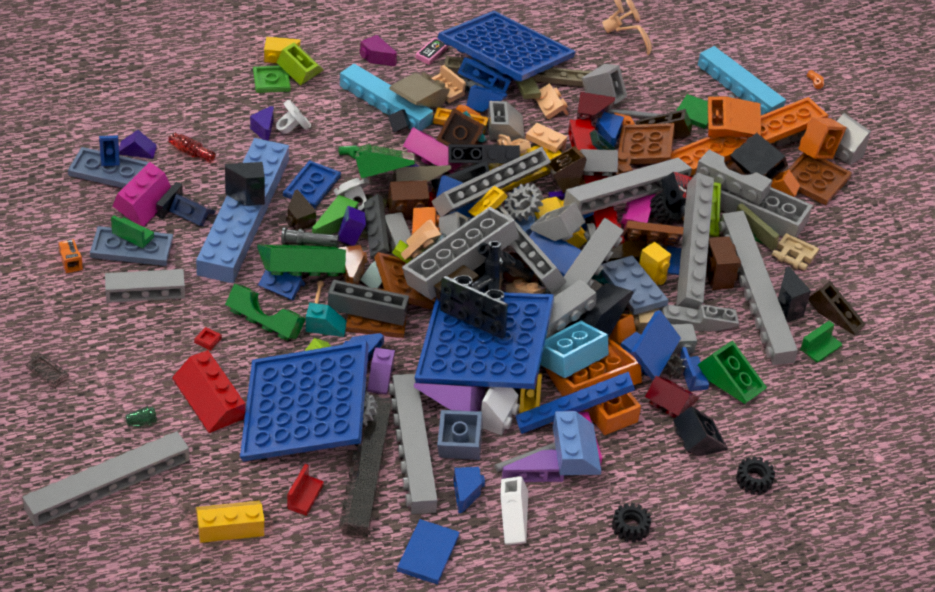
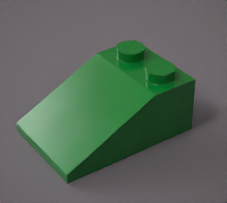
(732, 373)

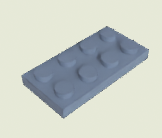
(88, 167)
(112, 247)
(631, 276)

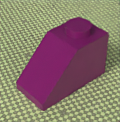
(377, 51)

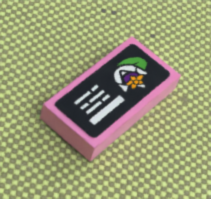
(431, 51)

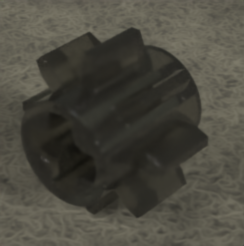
(677, 369)

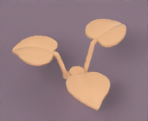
(614, 22)

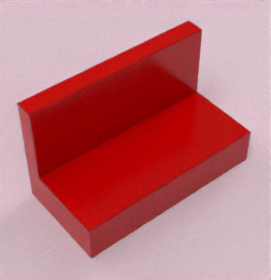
(303, 492)

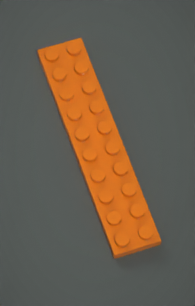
(774, 127)

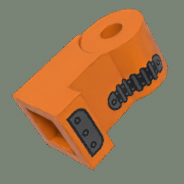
(69, 253)

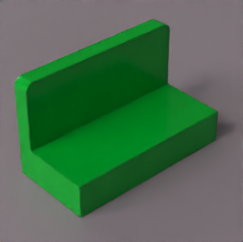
(131, 231)
(820, 342)

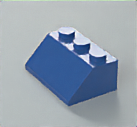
(559, 252)

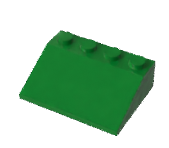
(377, 160)
(302, 259)

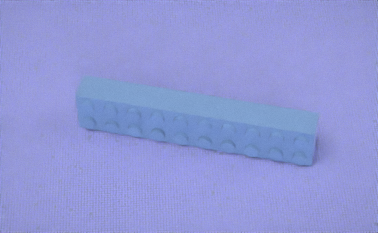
(236, 223)

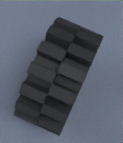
(665, 214)
(759, 467)
(634, 513)

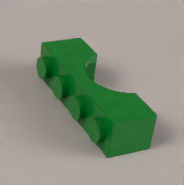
(246, 301)

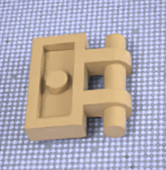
(797, 248)

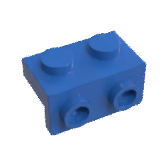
(283, 285)

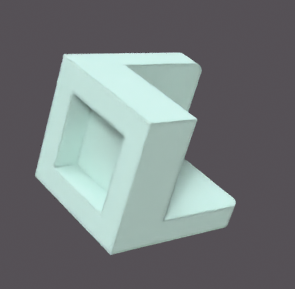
(372, 276)

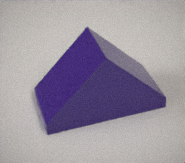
(262, 122)
(137, 146)
(352, 226)

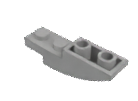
(703, 319)

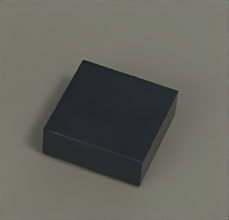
(399, 120)

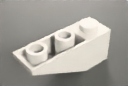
(514, 510)

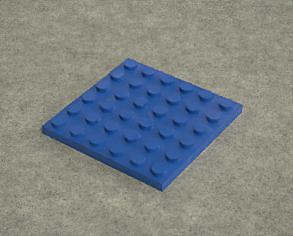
(506, 45)
(471, 357)
(305, 401)

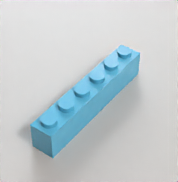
(739, 80)
(379, 95)

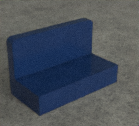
(190, 209)

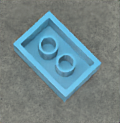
(574, 349)

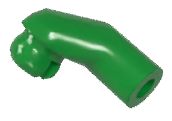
(348, 150)

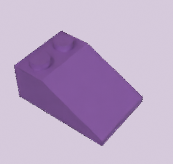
(454, 396)

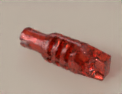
(191, 147)

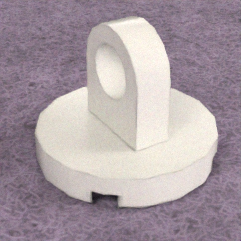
(292, 119)
(353, 189)

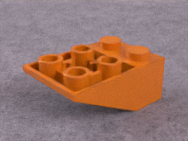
(733, 117)

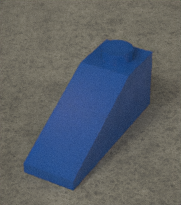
(485, 75)

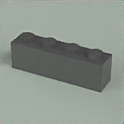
(368, 302)

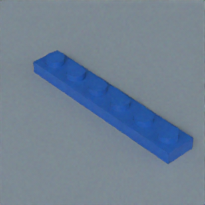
(576, 402)

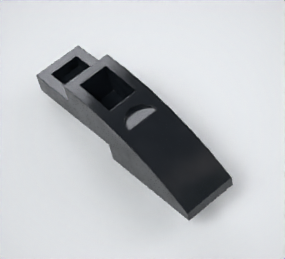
(479, 153)

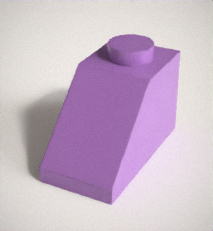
(381, 371)

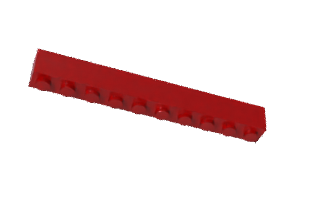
(579, 136)

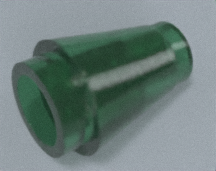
(141, 417)

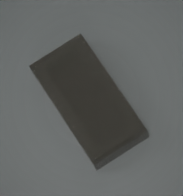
(47, 370)

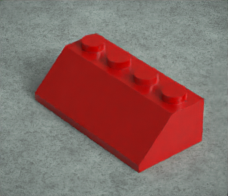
(209, 392)

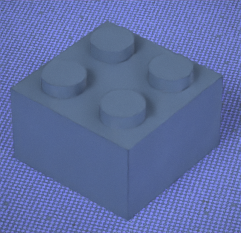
(460, 434)

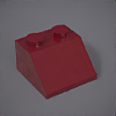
(593, 105)
(670, 396)

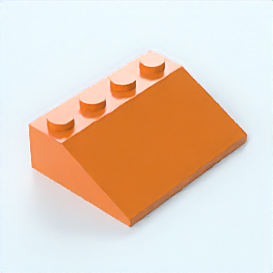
(610, 366)

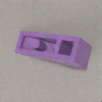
(535, 468)

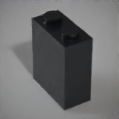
(759, 157)

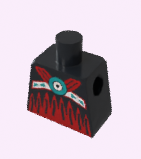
(676, 189)

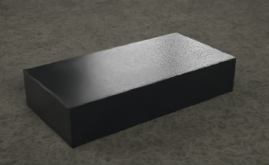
(164, 204)

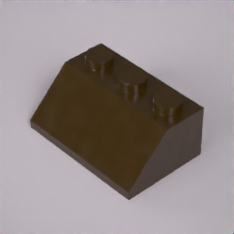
(567, 168)

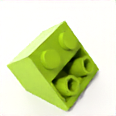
(298, 64)

